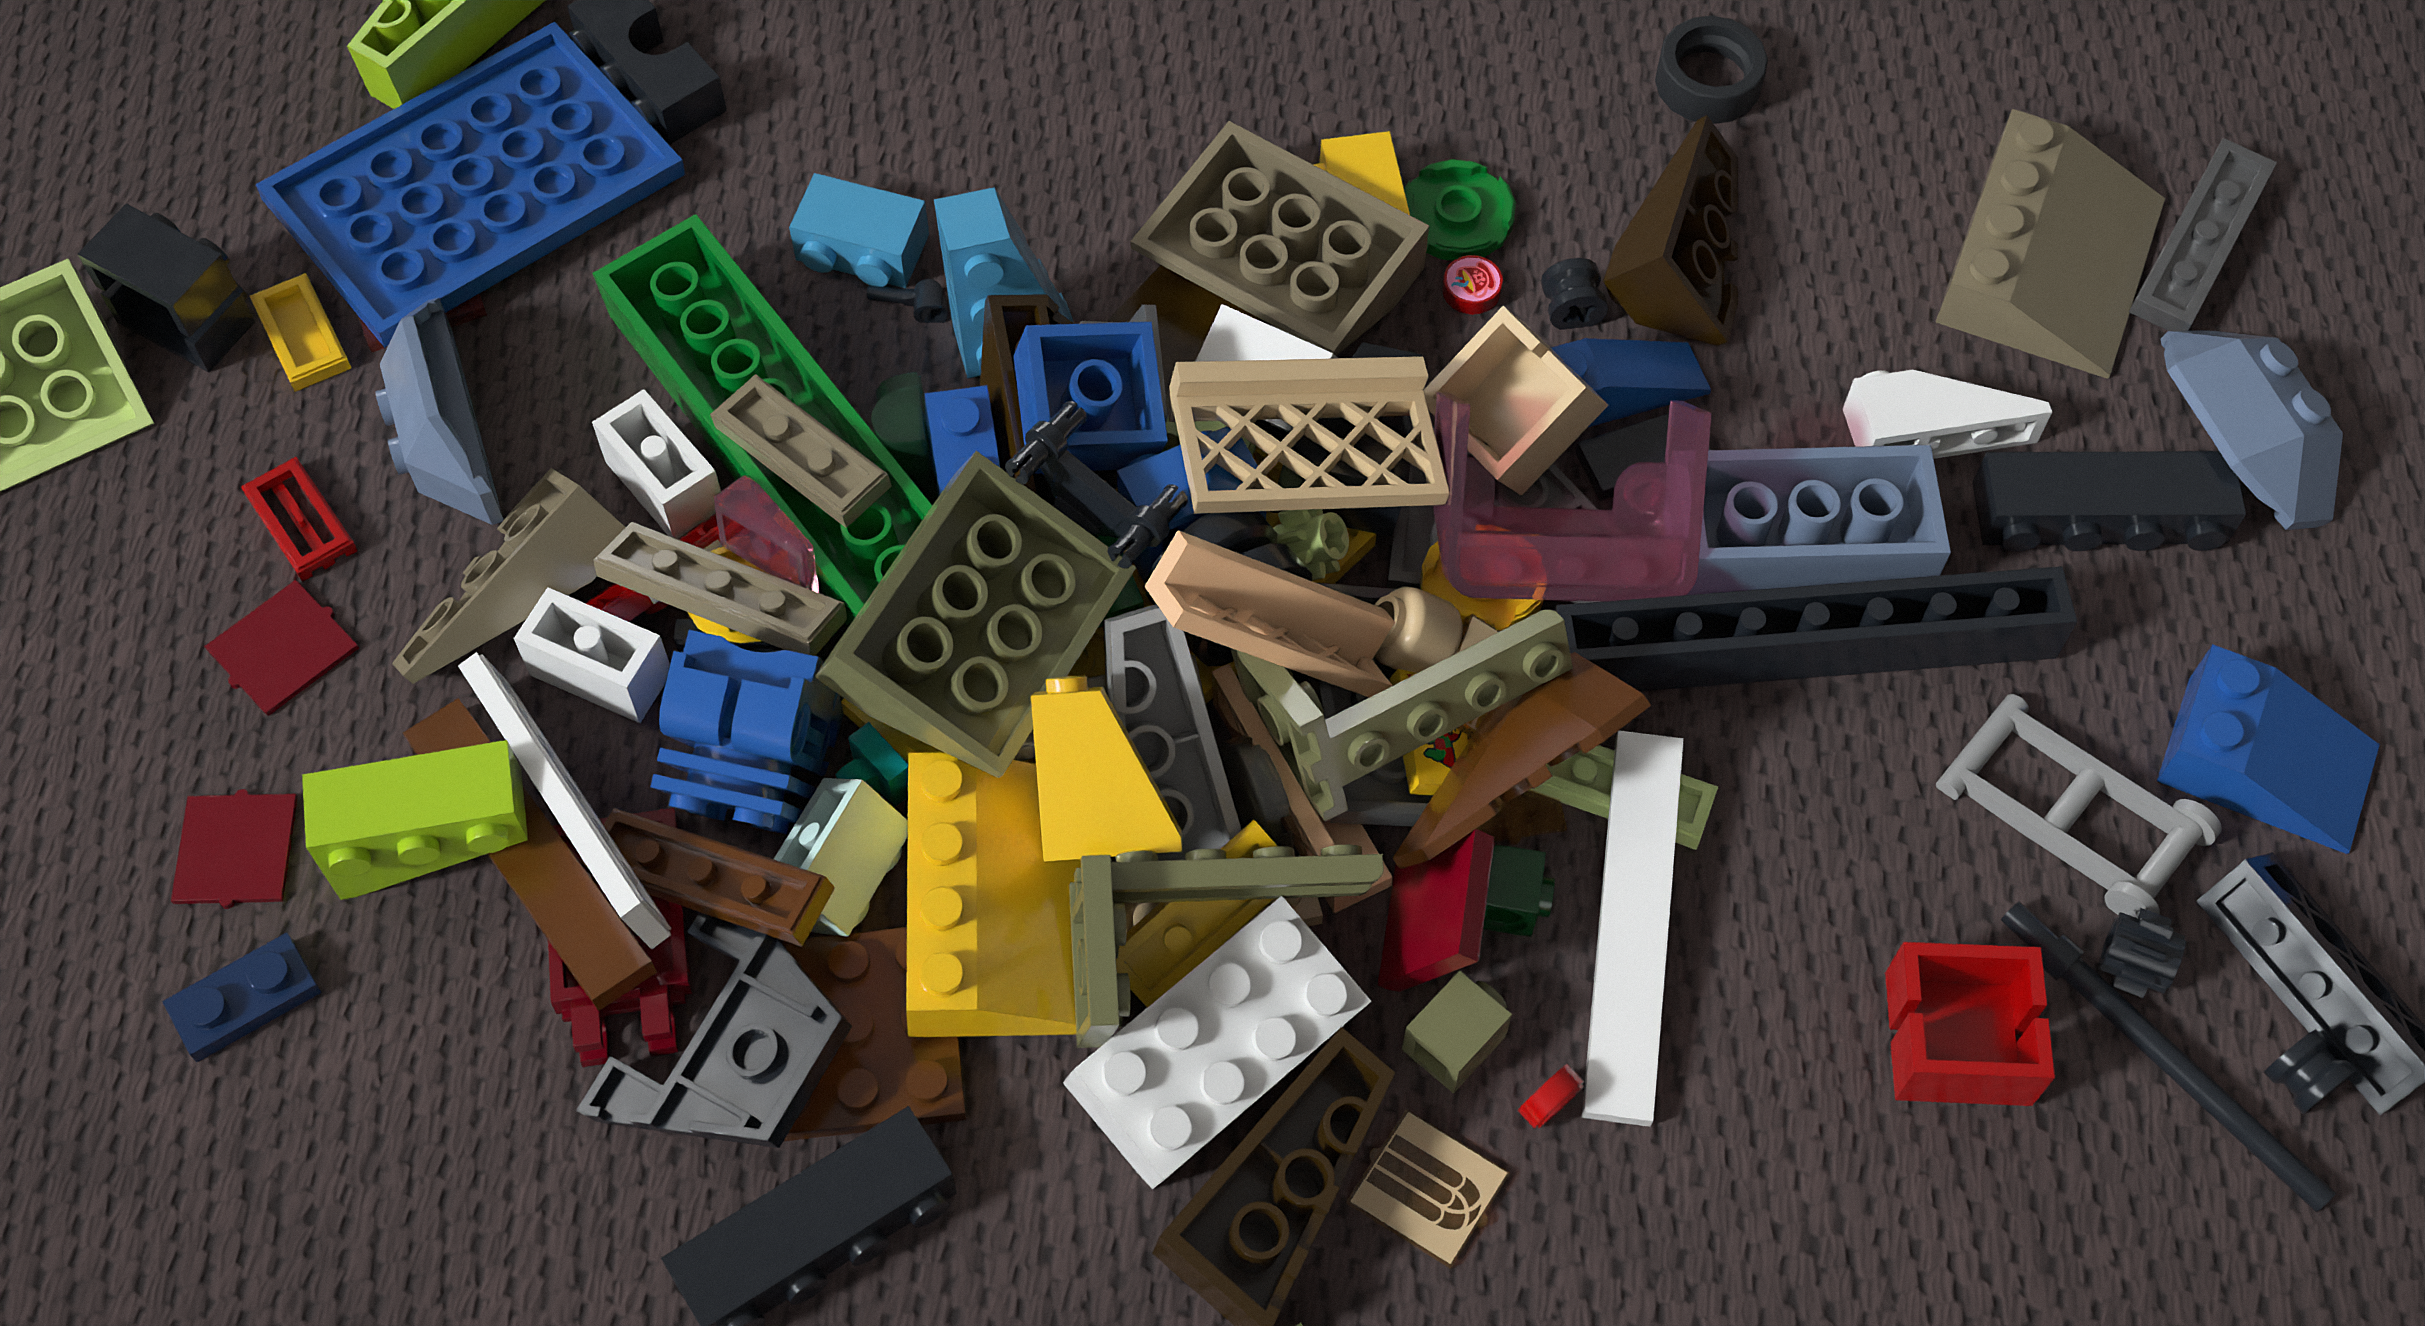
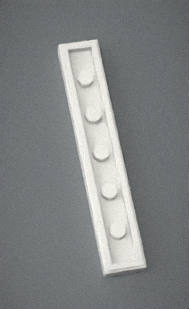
(566, 801)
(1633, 930)

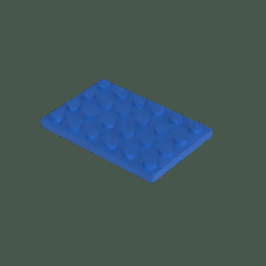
(470, 180)

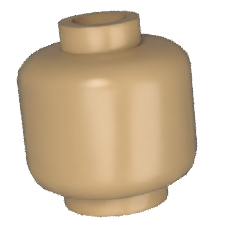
(1423, 631)

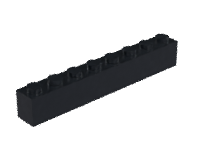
(1825, 629)

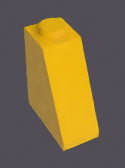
(1092, 778)

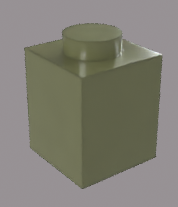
(1457, 1030)

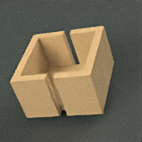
(1520, 400)

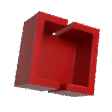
(1961, 1020)

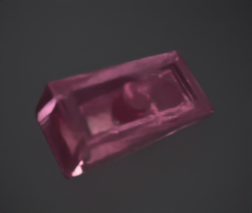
(763, 534)

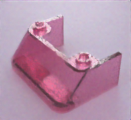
(1623, 553)

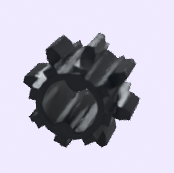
(2142, 952)

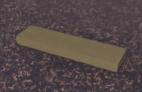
(721, 590)

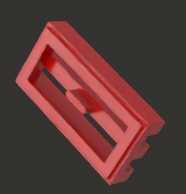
(321, 553)

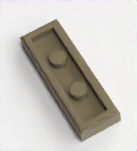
(801, 450)

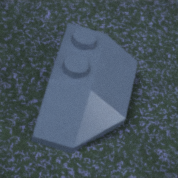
(435, 415)
(2261, 419)

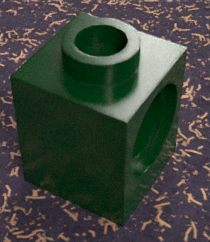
(1517, 891)

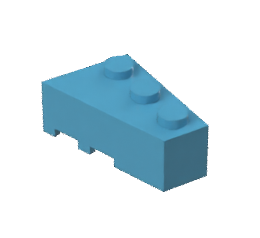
(984, 257)

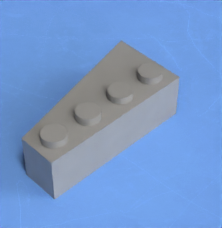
(1166, 717)

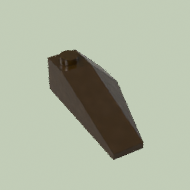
(1675, 247)

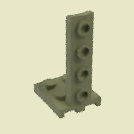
(1404, 716)
(1204, 875)

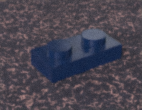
(241, 997)

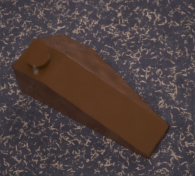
(1513, 748)

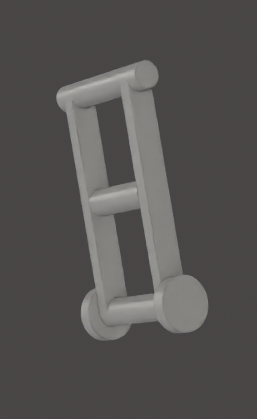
(2184, 822)

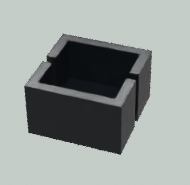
(168, 286)

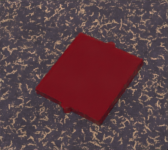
(281, 647)
(234, 849)

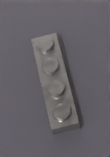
(2203, 237)

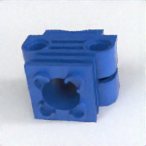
(748, 726)

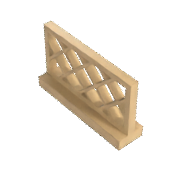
(1300, 395)

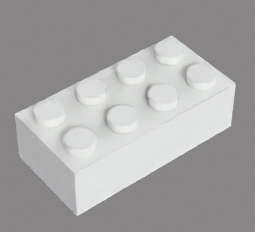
(1216, 1042)

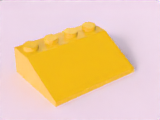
(984, 906)

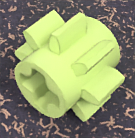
(1314, 538)

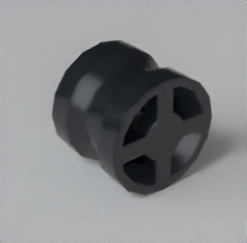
(1574, 294)
(2309, 1071)

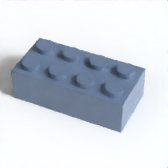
(1819, 517)

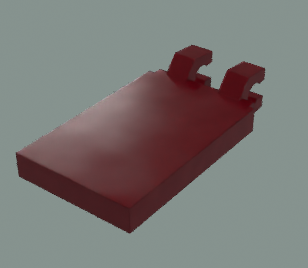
(652, 997)

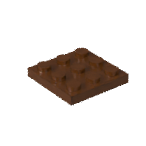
(877, 1063)

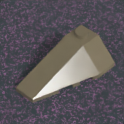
(546, 545)

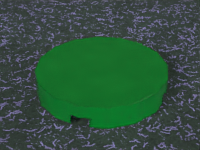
(1456, 225)

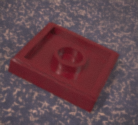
(1437, 914)

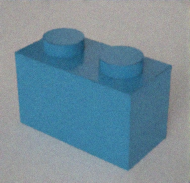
(859, 231)

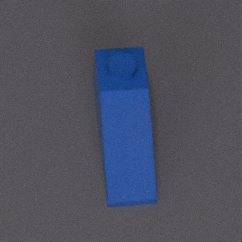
(1635, 373)

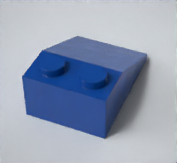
(2269, 750)

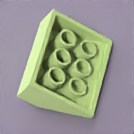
(59, 376)

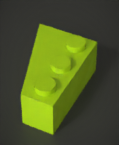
(412, 815)

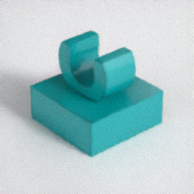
(876, 765)

